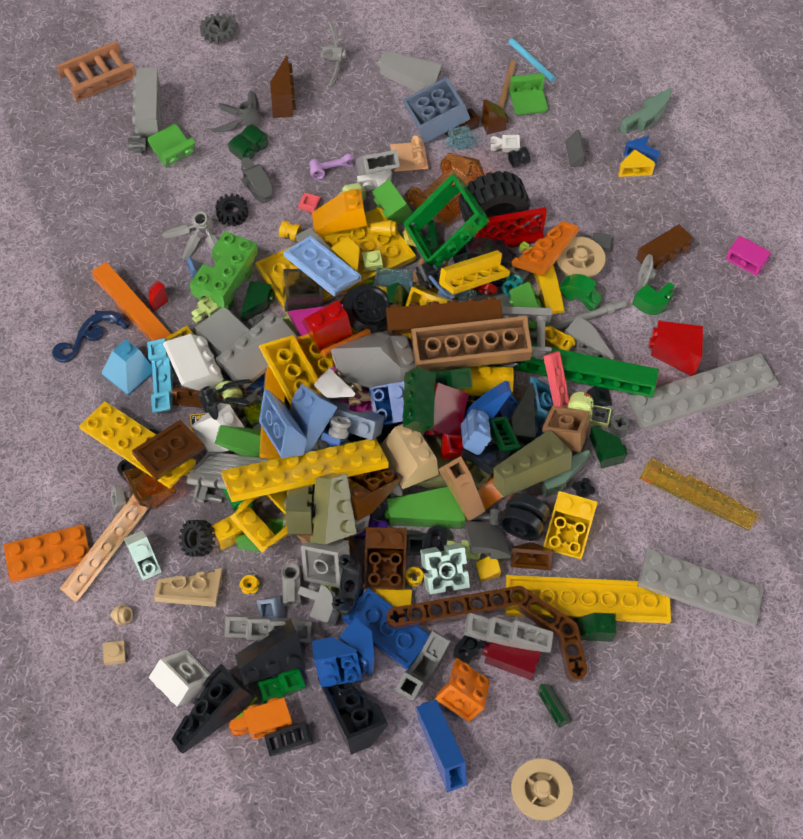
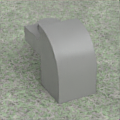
(323, 602)

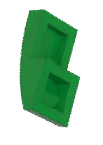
(281, 686)

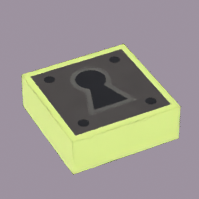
(600, 416)

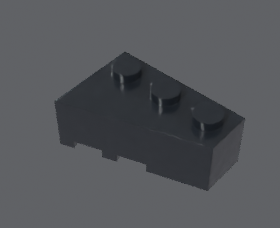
(271, 655)

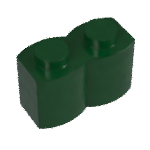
(248, 142)

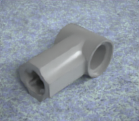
(291, 585)

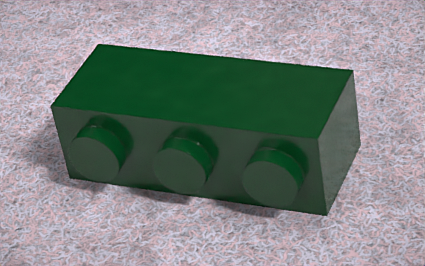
(419, 400)

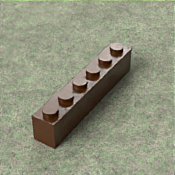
(434, 314)

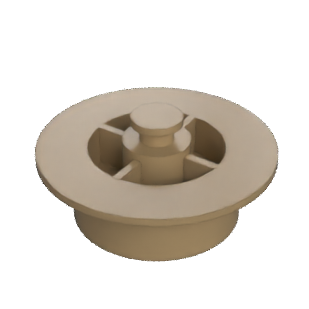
(582, 257)
(542, 789)

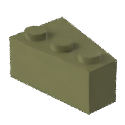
(333, 509)

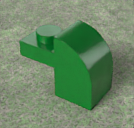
(582, 288)
(651, 301)

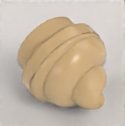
(121, 614)

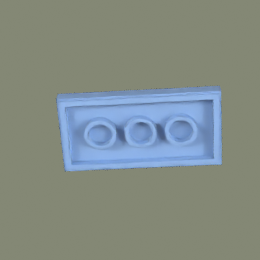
(322, 266)

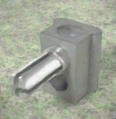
(201, 495)

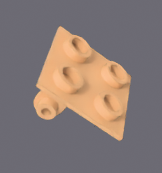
(411, 155)

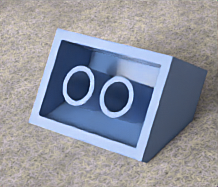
(281, 427)

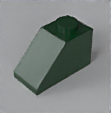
(256, 299)
(454, 378)
(607, 447)
(597, 627)

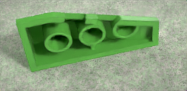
(239, 440)

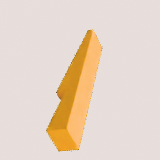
(267, 449)

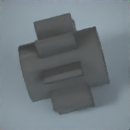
(137, 144)

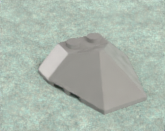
(375, 359)

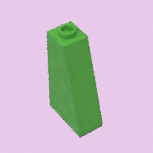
(426, 510)

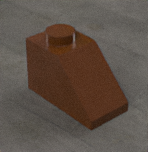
(493, 118)

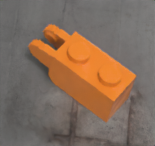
(262, 719)

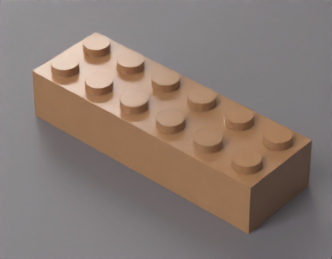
(471, 344)

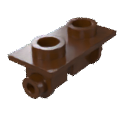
(186, 397)

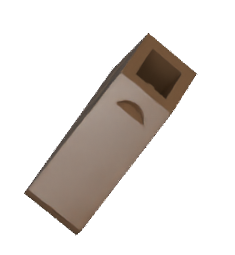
(462, 487)

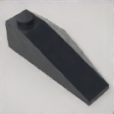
(217, 705)
(355, 715)

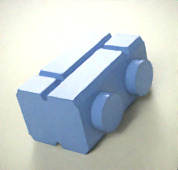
(476, 431)

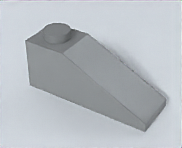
(588, 339)

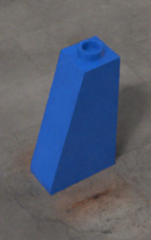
(442, 745)

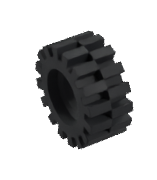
(231, 201)
(205, 538)

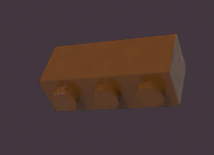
(666, 247)

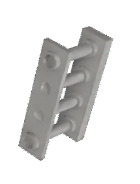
(540, 316)

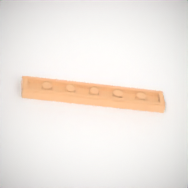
(103, 549)

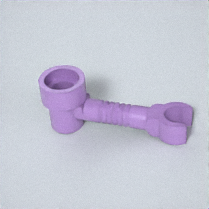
(317, 168)

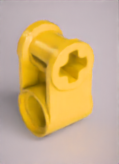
(558, 339)

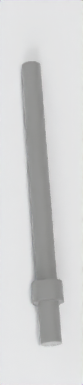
(606, 309)

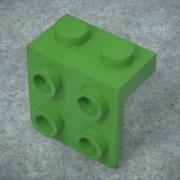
(528, 94)
(171, 145)

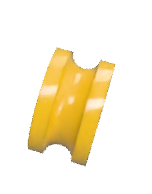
(410, 582)

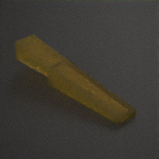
(698, 494)

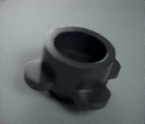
(577, 486)

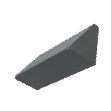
(575, 150)

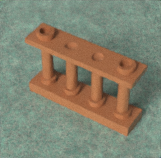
(101, 82)

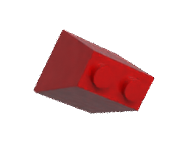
(328, 325)
(677, 345)

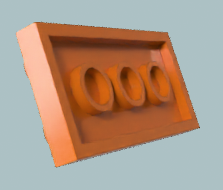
(46, 553)

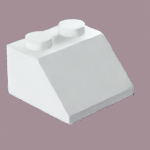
(207, 428)
(179, 677)

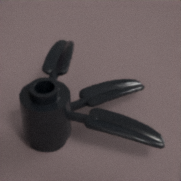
(425, 270)
(210, 399)

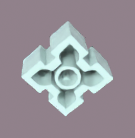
(455, 574)

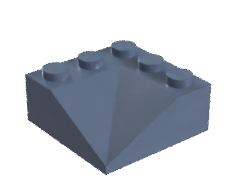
(436, 109)

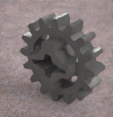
(217, 28)

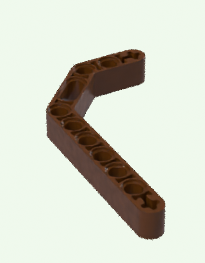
(489, 606)

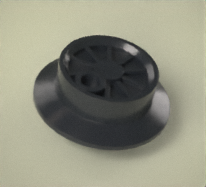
(367, 308)

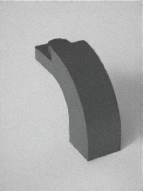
(424, 668)

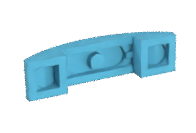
(162, 376)

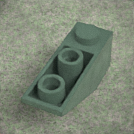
(559, 482)

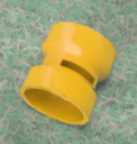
(289, 231)

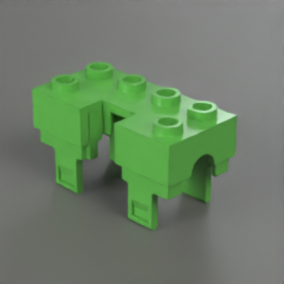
(233, 266)

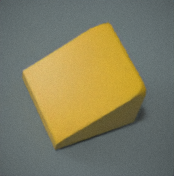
(488, 569)

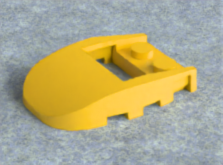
(254, 527)

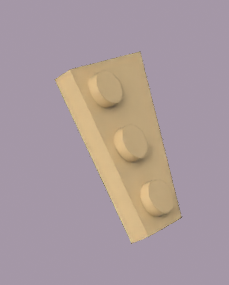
(191, 590)

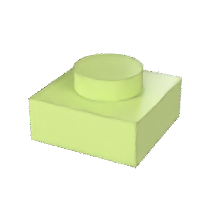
(372, 260)

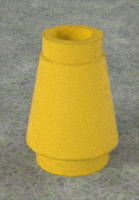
(385, 228)

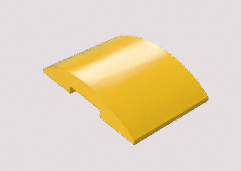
(296, 362)

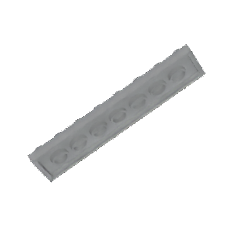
(703, 392)

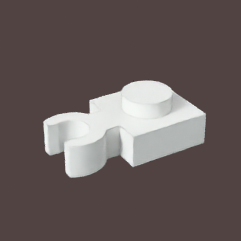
(507, 143)

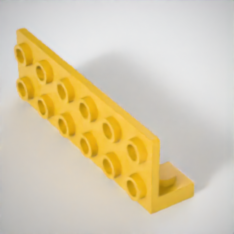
(123, 435)

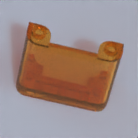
(461, 166)

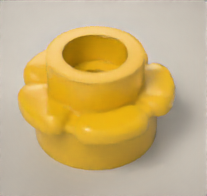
(249, 579)

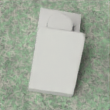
(374, 180)

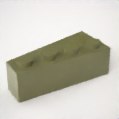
(532, 464)
(299, 510)

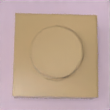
(114, 652)

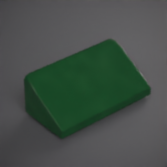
(397, 294)
(554, 705)

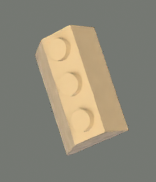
(409, 456)

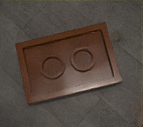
(168, 449)

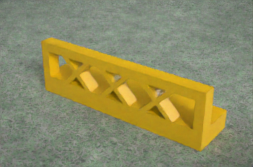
(473, 270)

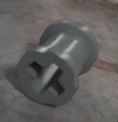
(623, 423)

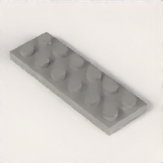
(700, 587)

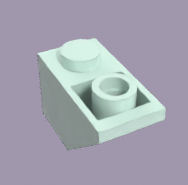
(142, 555)

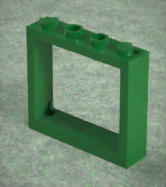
(431, 208)

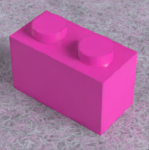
(748, 255)

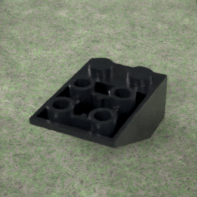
(481, 246)

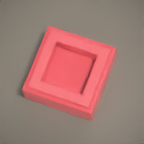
(309, 202)

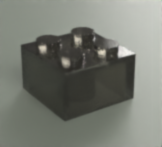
(300, 291)

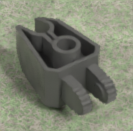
(256, 180)

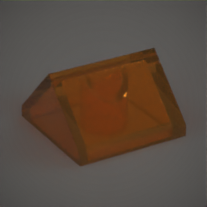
(146, 488)

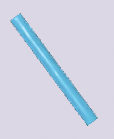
(532, 60)

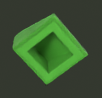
(245, 543)

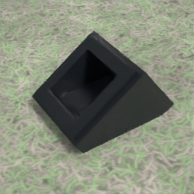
(600, 396)
(415, 543)

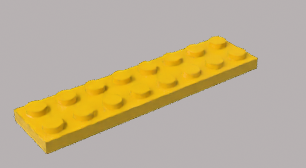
(302, 470)
(586, 596)

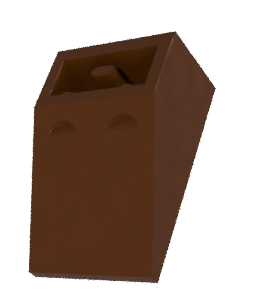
(282, 92)
(370, 490)
(385, 558)

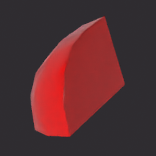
(157, 295)

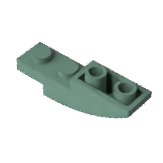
(646, 117)

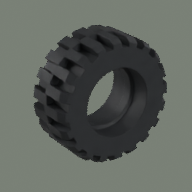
(497, 195)

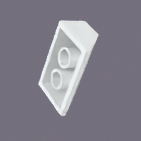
(193, 361)

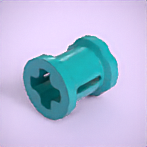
(511, 284)

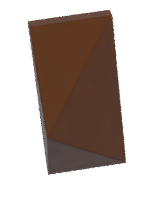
(531, 556)

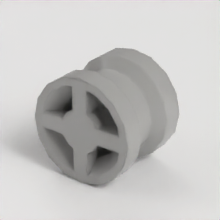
(339, 427)

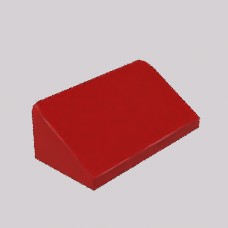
(452, 447)

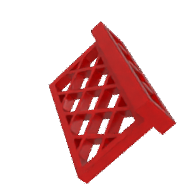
(518, 232)

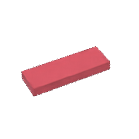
(556, 379)

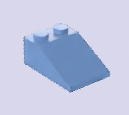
(312, 413)

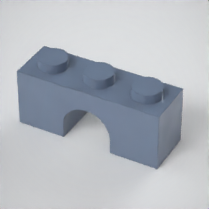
(363, 424)

